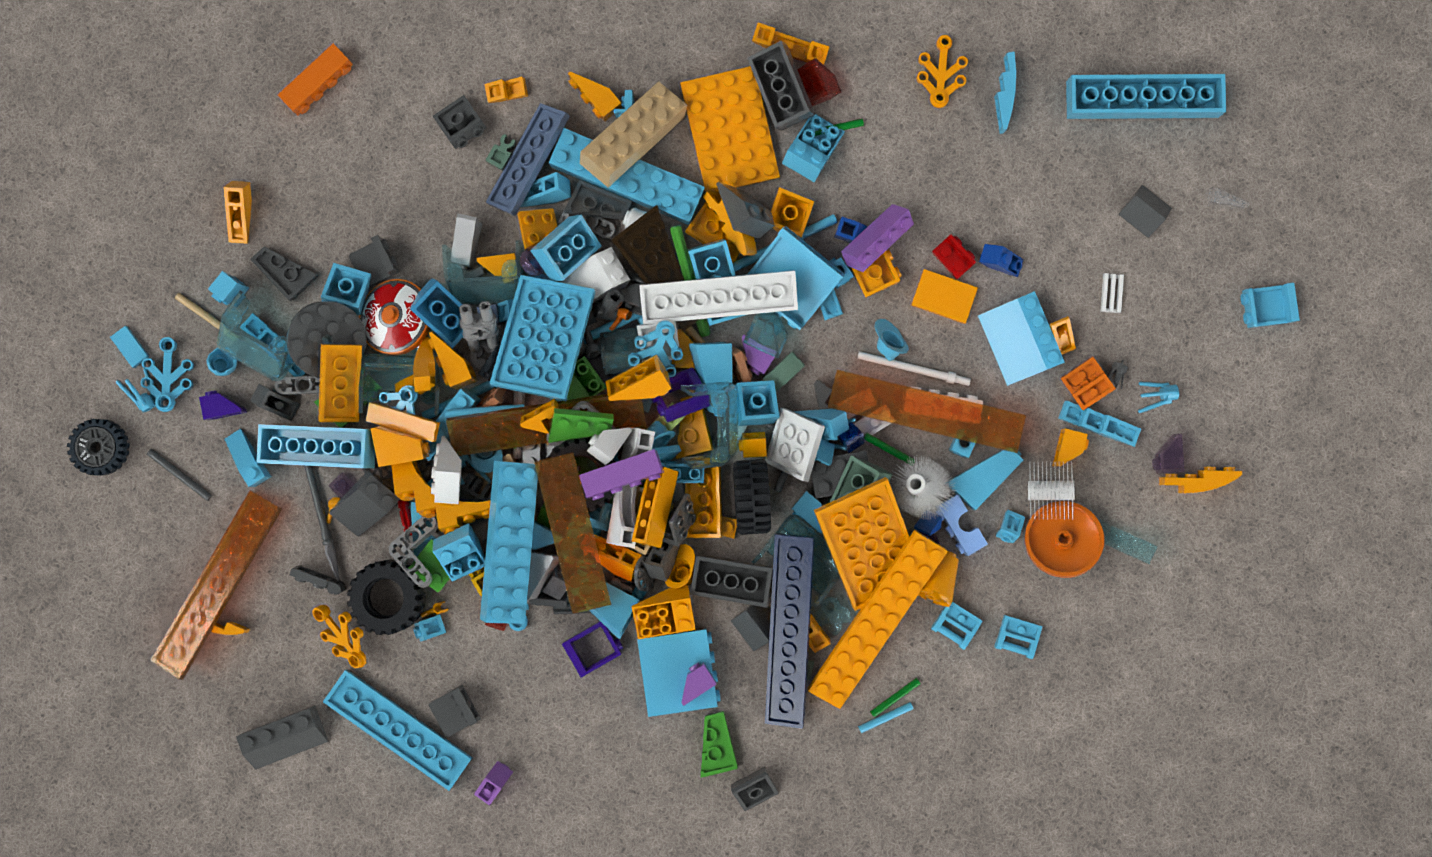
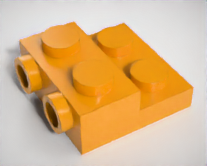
(878, 275)

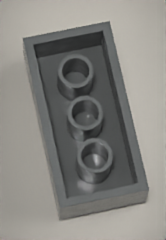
(781, 85)
(732, 581)

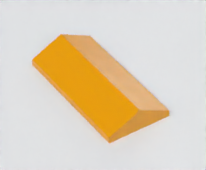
(706, 505)

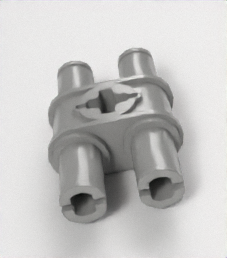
(479, 326)

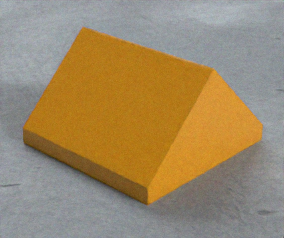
(791, 211)

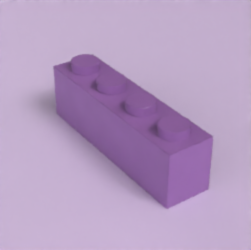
(877, 237)
(621, 473)

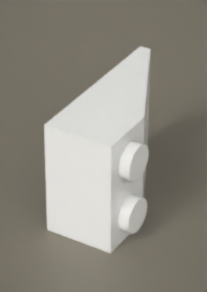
(600, 273)

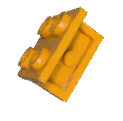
(536, 225)

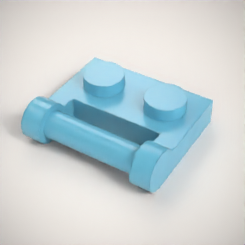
(959, 618)
(1019, 630)

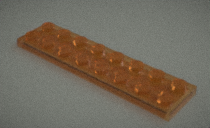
(572, 532)

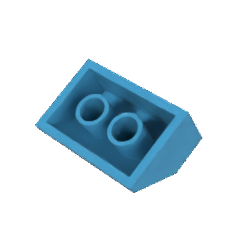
(439, 311)

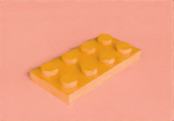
(339, 382)

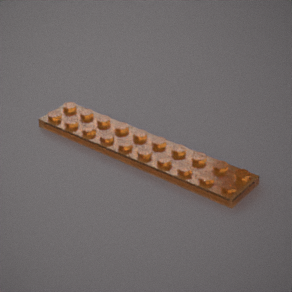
(926, 411)
(503, 430)
(216, 585)

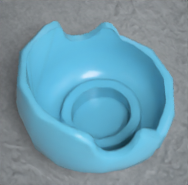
(220, 363)

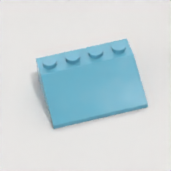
(1021, 338)

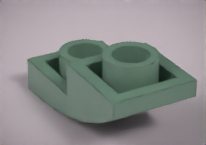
(785, 370)

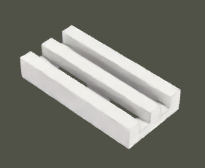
(1112, 293)

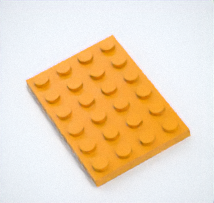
(730, 129)
(863, 537)

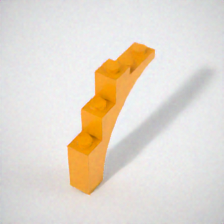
(410, 484)

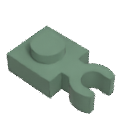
(499, 155)

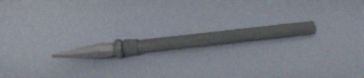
(325, 532)

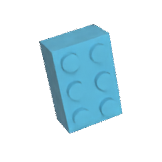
(566, 248)

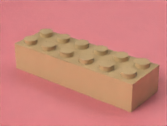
(633, 134)

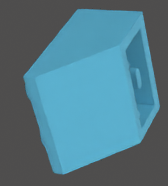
(459, 552)

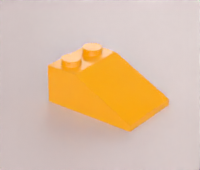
(640, 382)

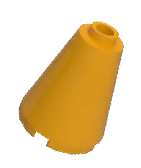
(942, 581)

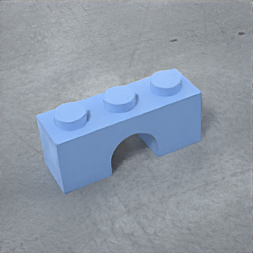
(967, 541)

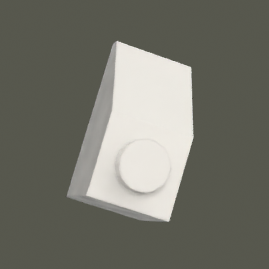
(607, 444)

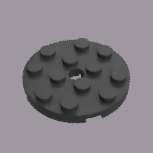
(316, 321)

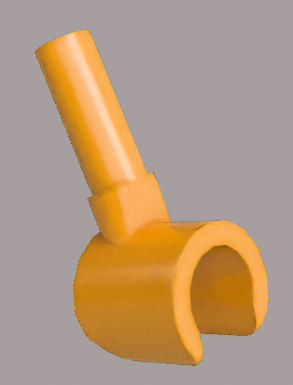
(332, 502)
(436, 609)

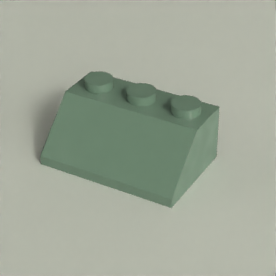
(857, 475)

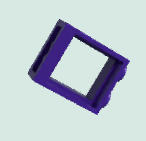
(688, 406)
(576, 658)

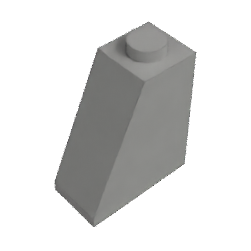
(465, 240)
(541, 568)

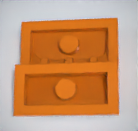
(1088, 383)

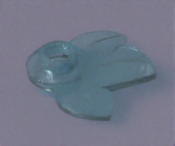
(832, 618)

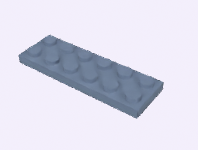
(527, 159)

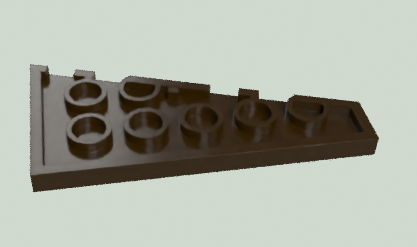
(651, 252)

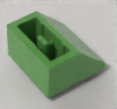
(585, 381)

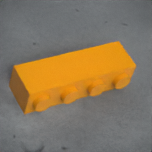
(655, 509)

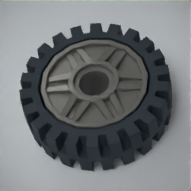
(84, 444)

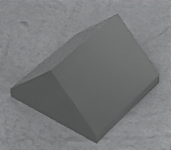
(1145, 211)
(754, 625)
(754, 789)

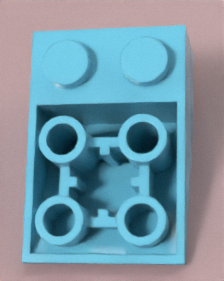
(810, 152)

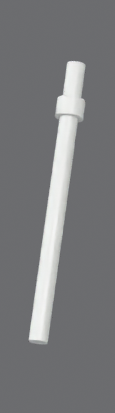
(950, 377)

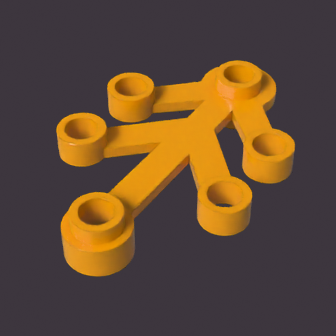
(941, 73)
(355, 656)

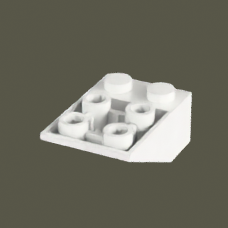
(446, 474)

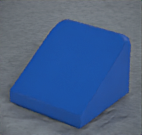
(927, 525)

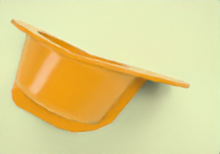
(683, 569)

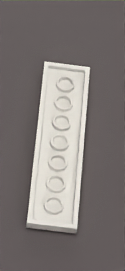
(718, 297)

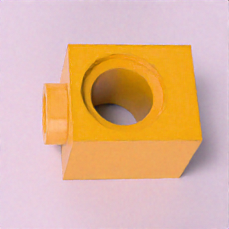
(753, 444)

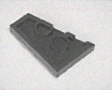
(597, 202)
(283, 273)

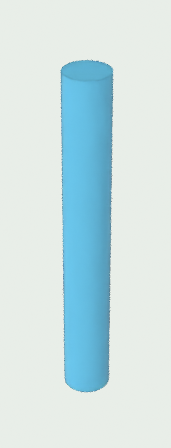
(885, 717)

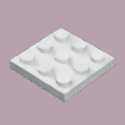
(794, 444)

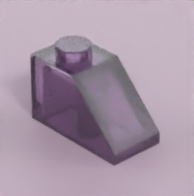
(1170, 456)

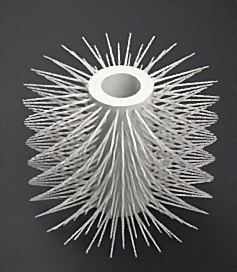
(923, 488)
(1051, 490)

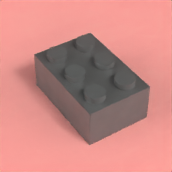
(826, 478)

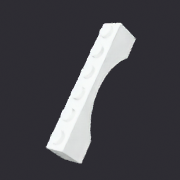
(623, 509)

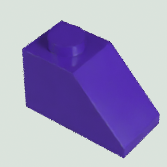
(219, 406)

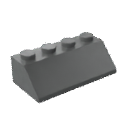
(282, 738)

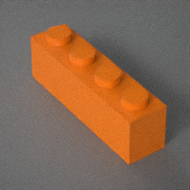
(315, 80)

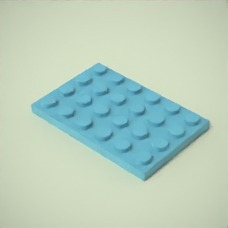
(542, 337)

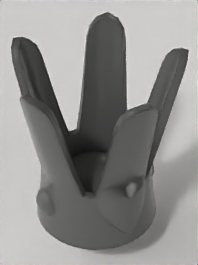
(1120, 369)
(622, 584)

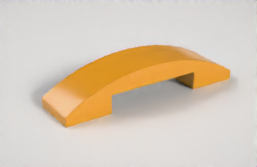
(799, 49)

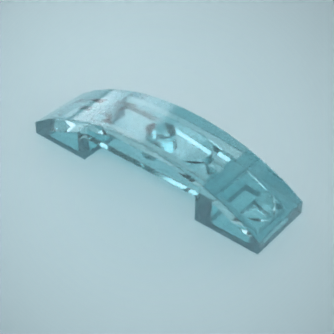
(1128, 543)

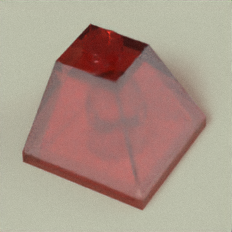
(818, 82)

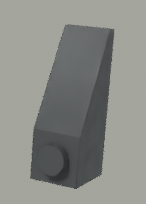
(661, 561)

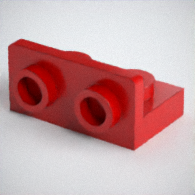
(954, 256)

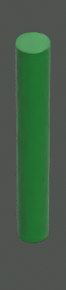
(844, 126)
(887, 448)
(895, 697)

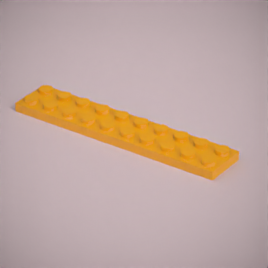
(877, 619)

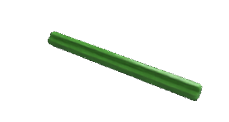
(687, 270)

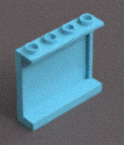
(814, 274)
(665, 668)

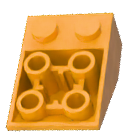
(456, 368)
(664, 613)

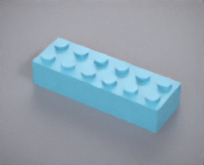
(315, 446)

